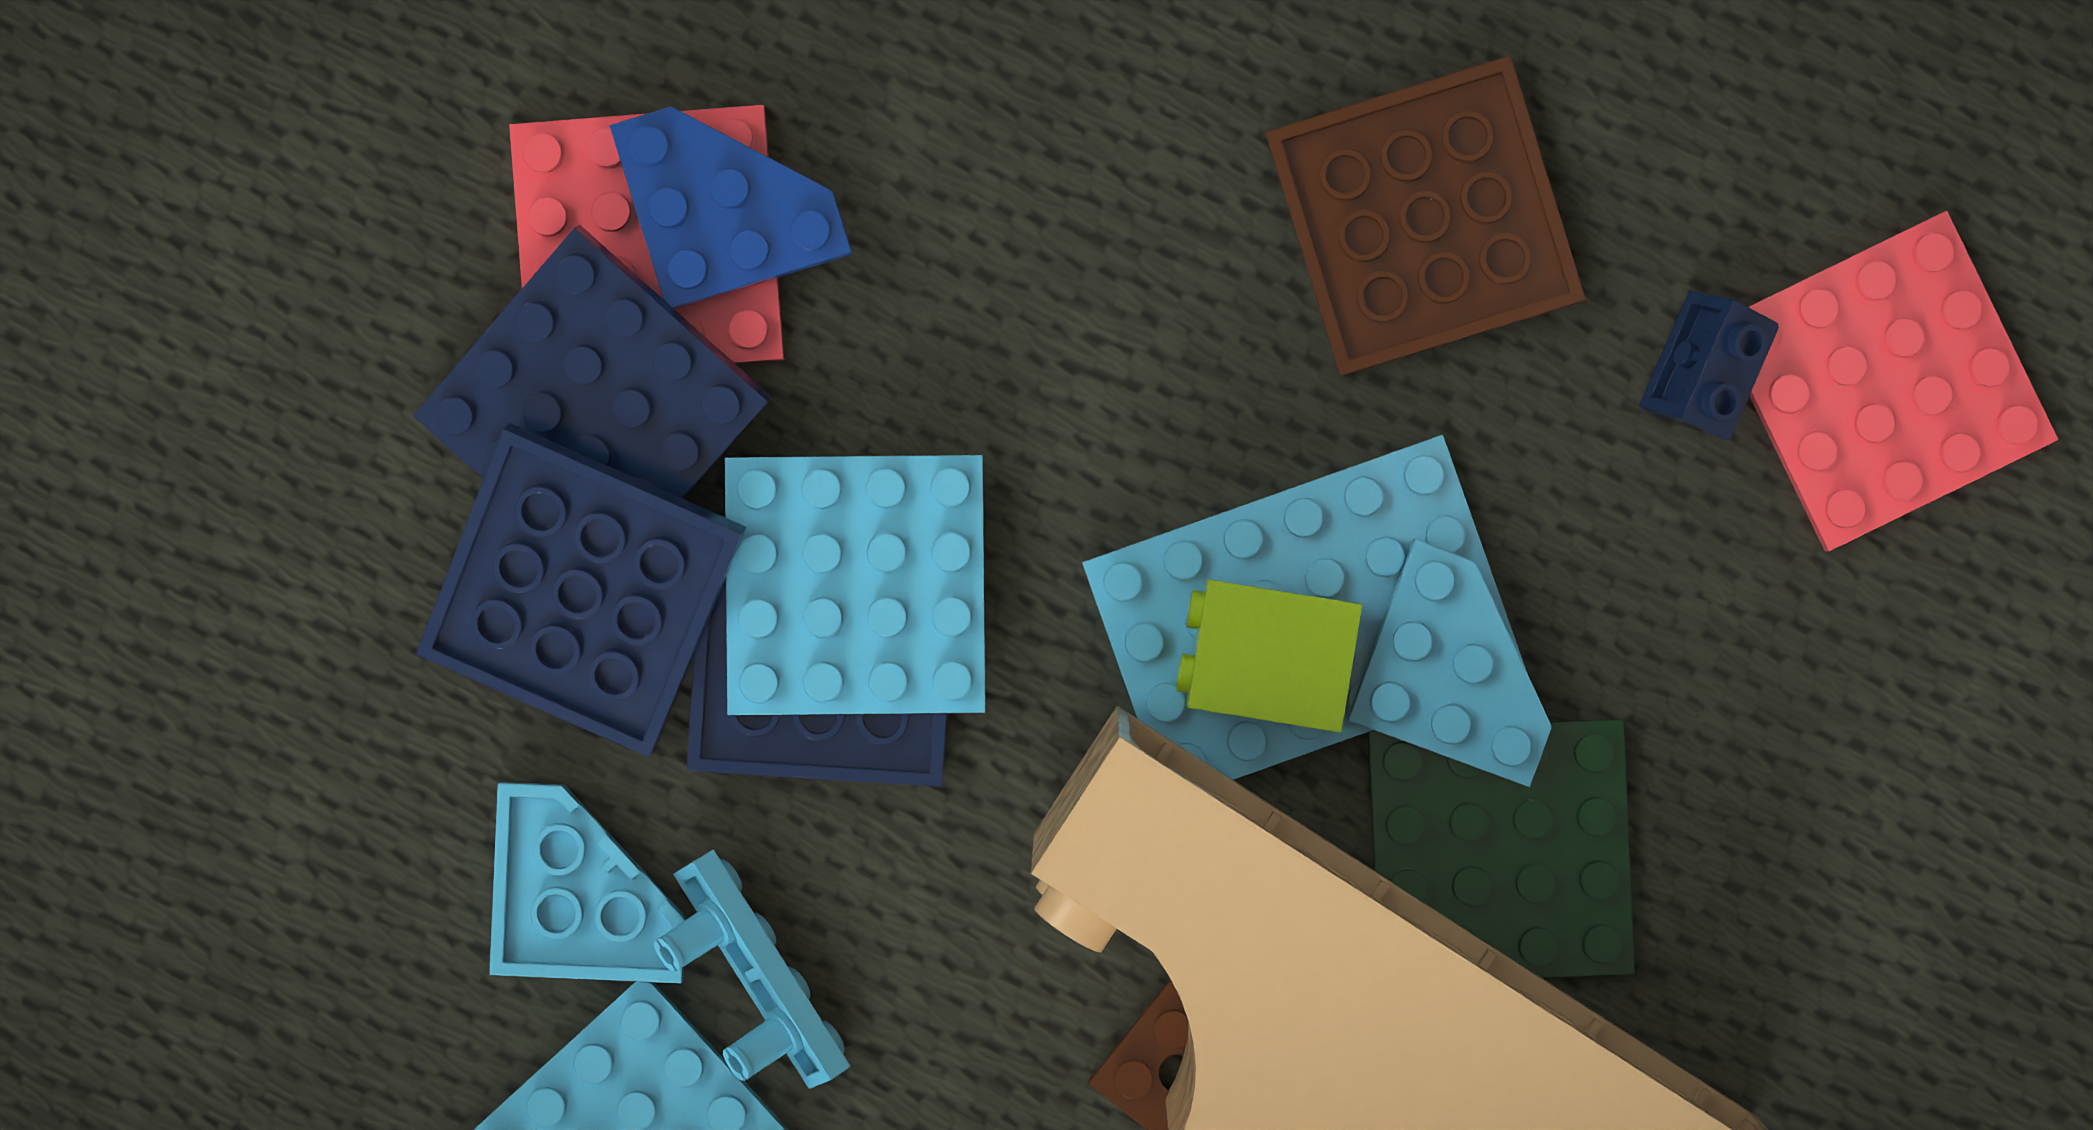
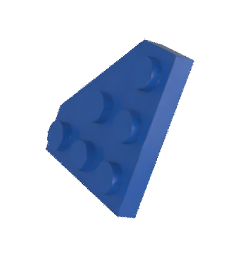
(721, 210)

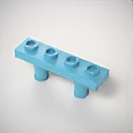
(775, 988)

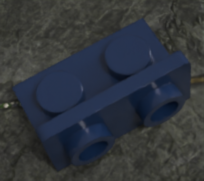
(1710, 364)

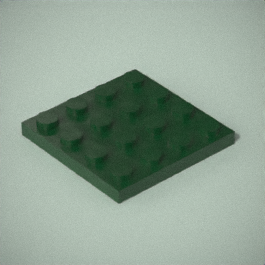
(1511, 862)

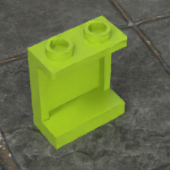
(1270, 655)

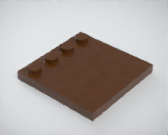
(1425, 216)

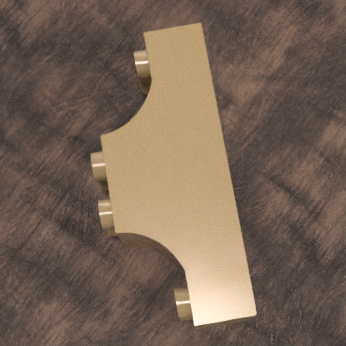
(1319, 980)

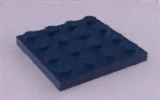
(599, 370)
(580, 589)
(811, 746)

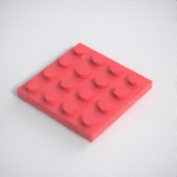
(574, 177)
(1892, 383)

